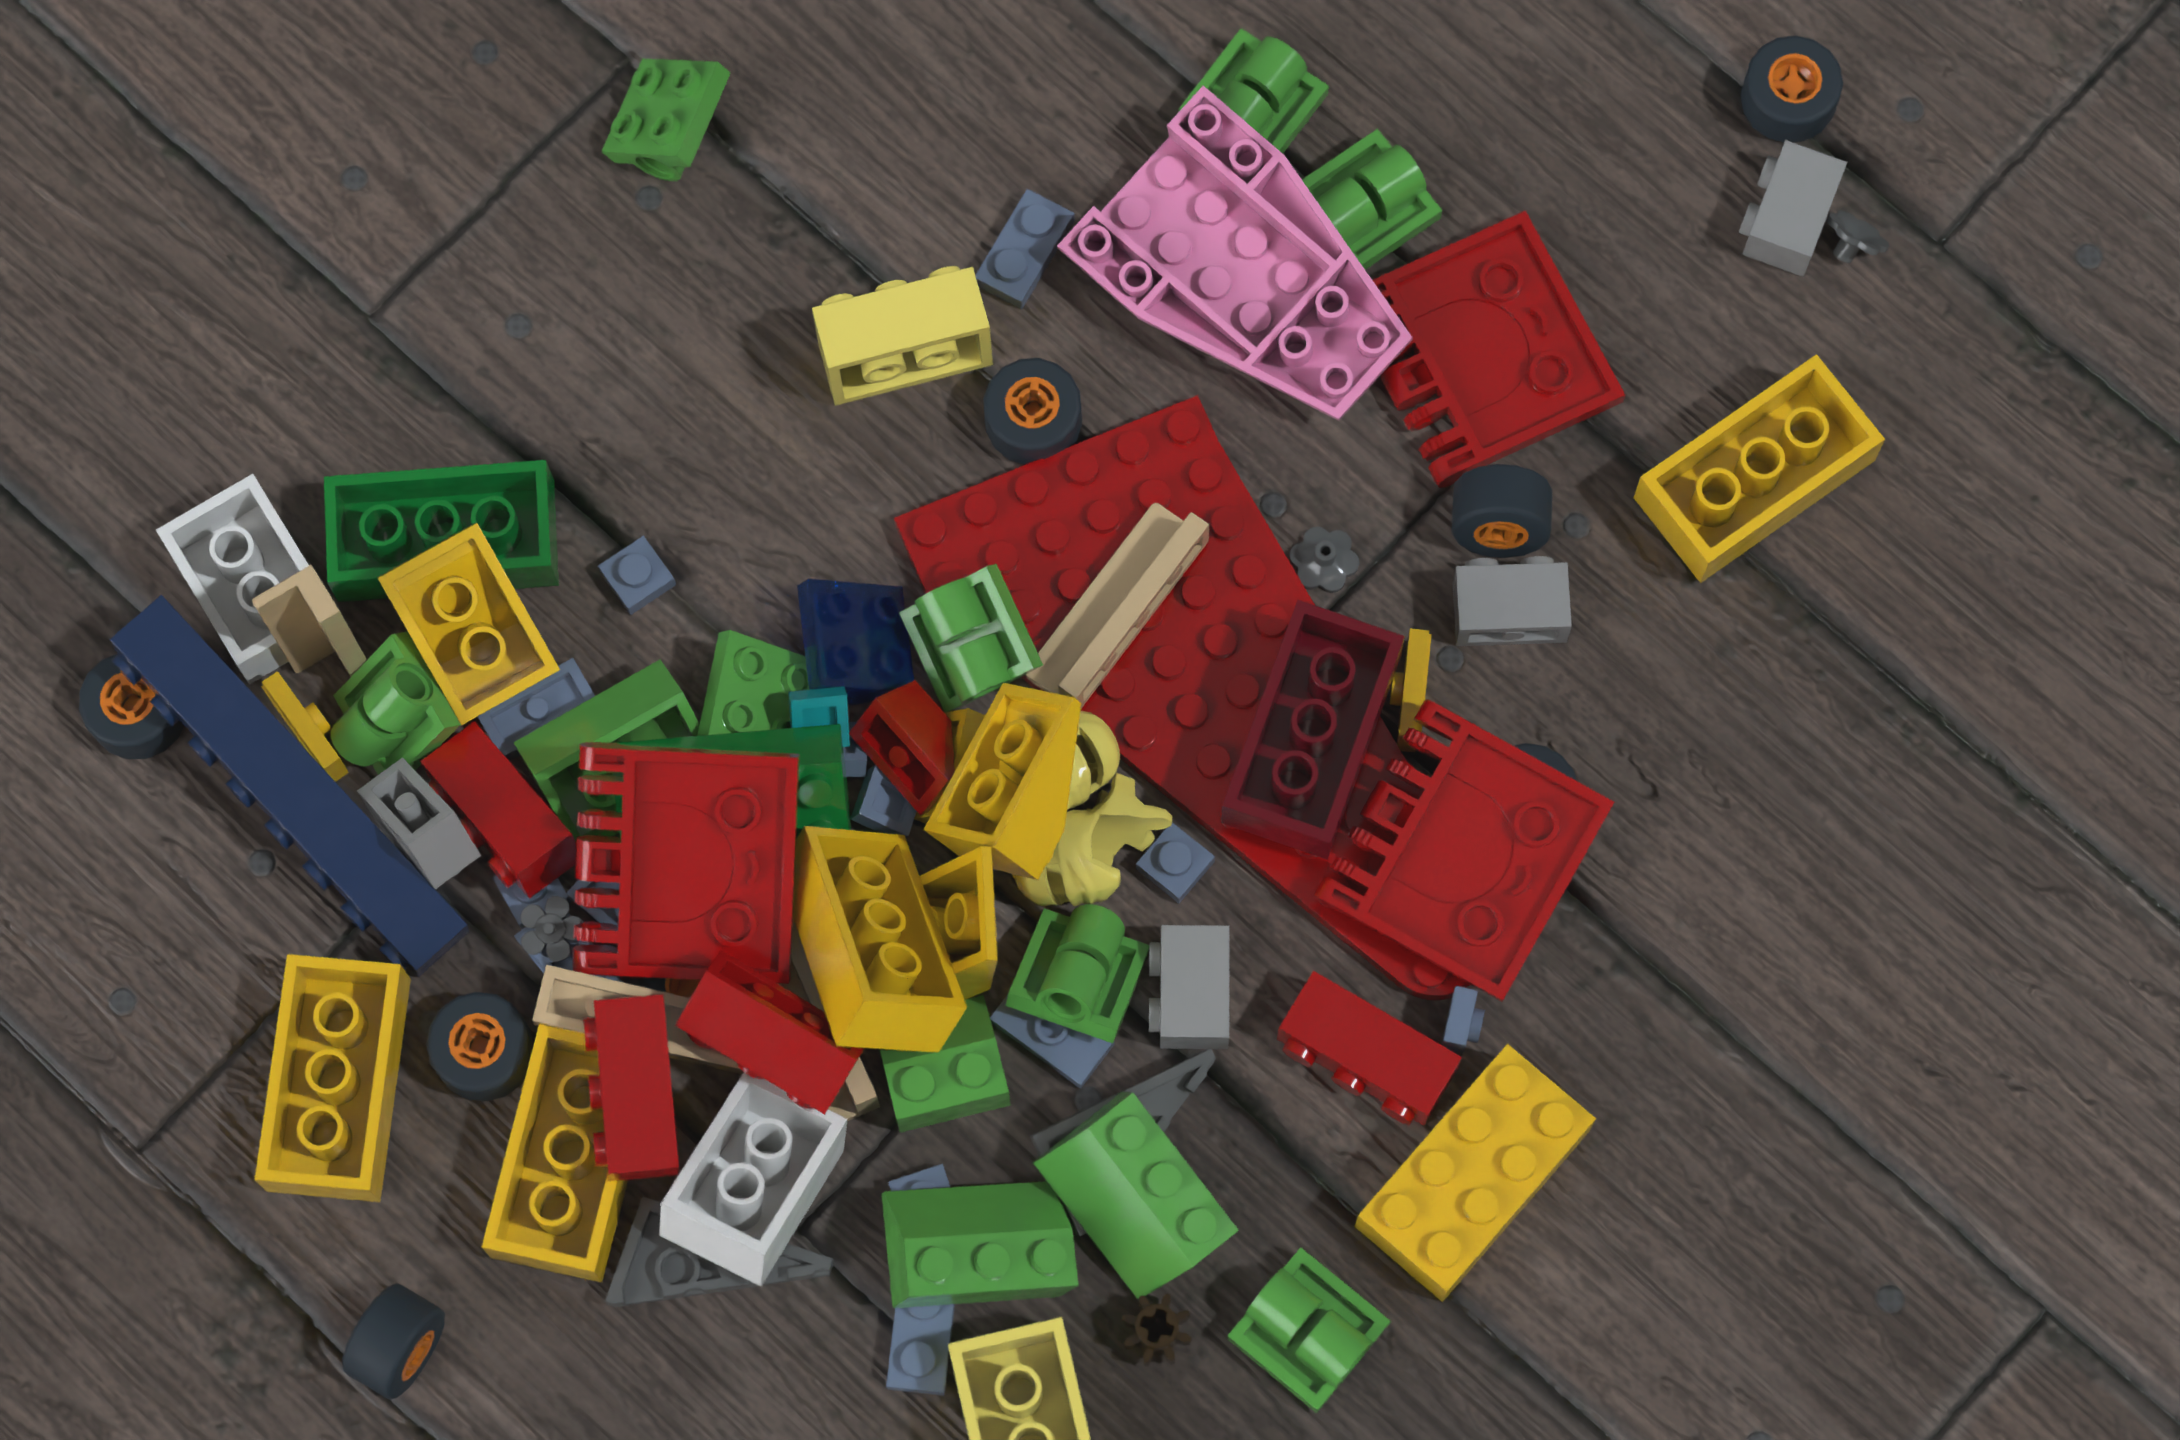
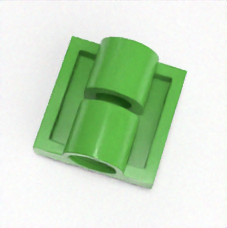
(1265, 87)
(665, 115)
(1374, 197)
(970, 637)
(750, 685)
(392, 709)
(1079, 971)
(1308, 1329)

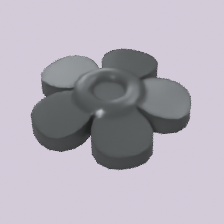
(549, 928)

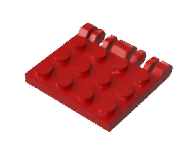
(1495, 346)
(1473, 856)
(697, 860)

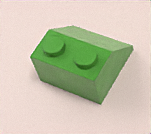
(952, 1083)

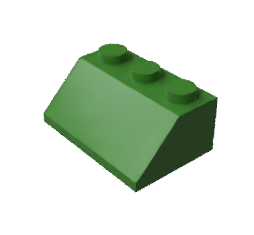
(635, 709)
(1135, 1195)
(977, 1244)

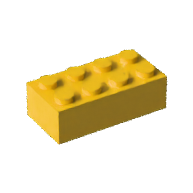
(1758, 468)
(873, 941)
(333, 1078)
(1474, 1172)
(550, 1197)

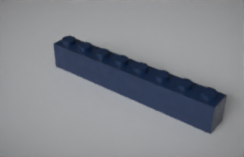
(289, 786)

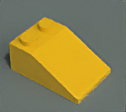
(468, 623)
(1013, 782)
(965, 914)

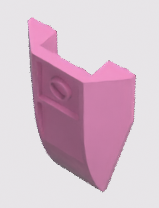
(1241, 262)

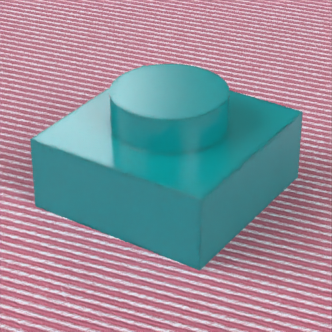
(820, 708)

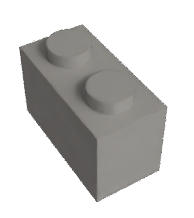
(1793, 208)
(1511, 602)
(419, 823)
(1192, 987)

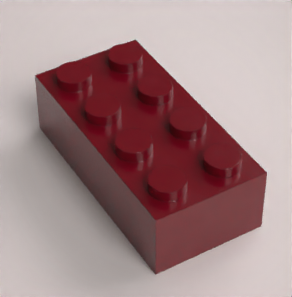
(1312, 729)

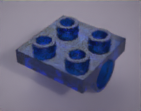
(854, 637)

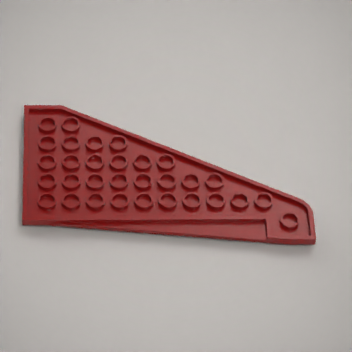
(1203, 658)

